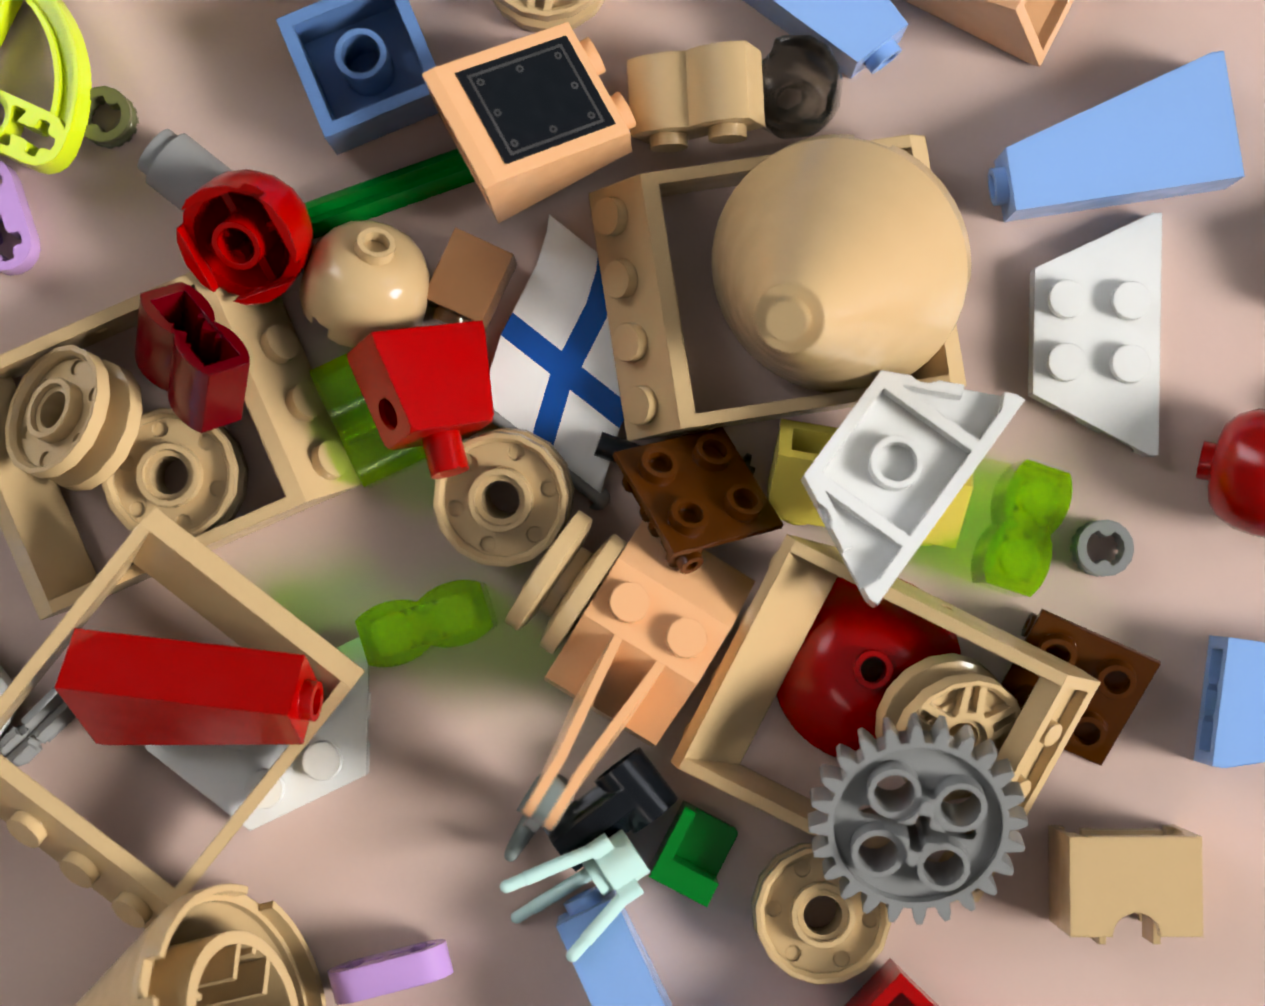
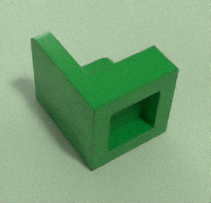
(693, 853)

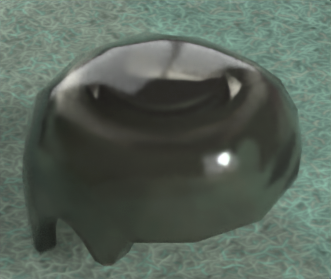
(800, 86)

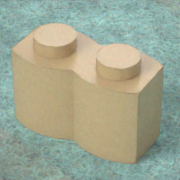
(696, 94)

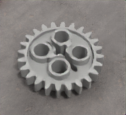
(900, 869)

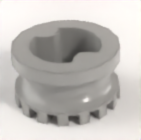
(1102, 529)

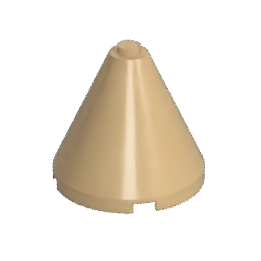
(840, 262)
(214, 952)

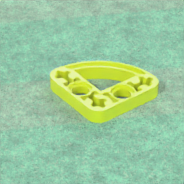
(71, 92)

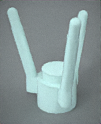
(608, 862)

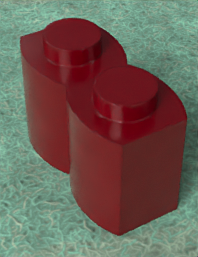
(191, 357)

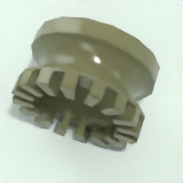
(127, 123)

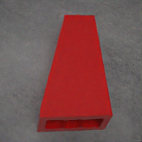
(186, 691)

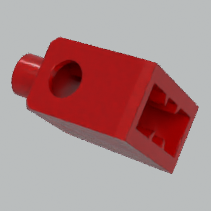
(427, 389)

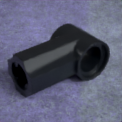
(624, 798)

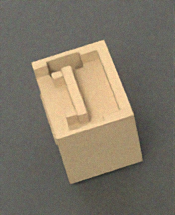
(1124, 872)

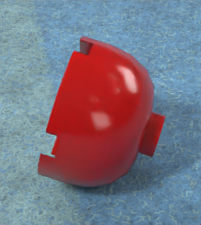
(246, 235)
(1237, 473)

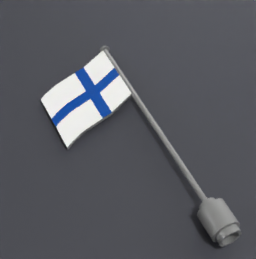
(553, 356)

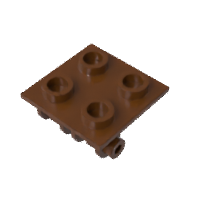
(695, 494)
(1119, 668)

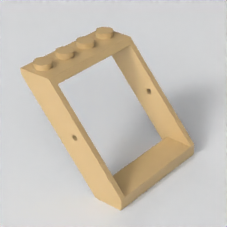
(646, 310)
(280, 401)
(239, 612)
(769, 642)

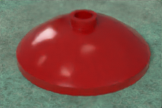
(825, 687)

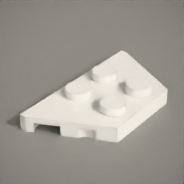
(1100, 334)
(899, 469)
(328, 762)

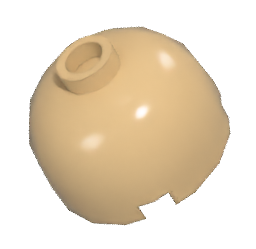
(364, 281)

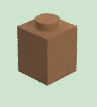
(469, 280)

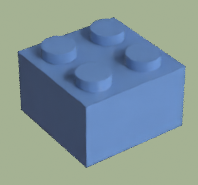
(360, 67)

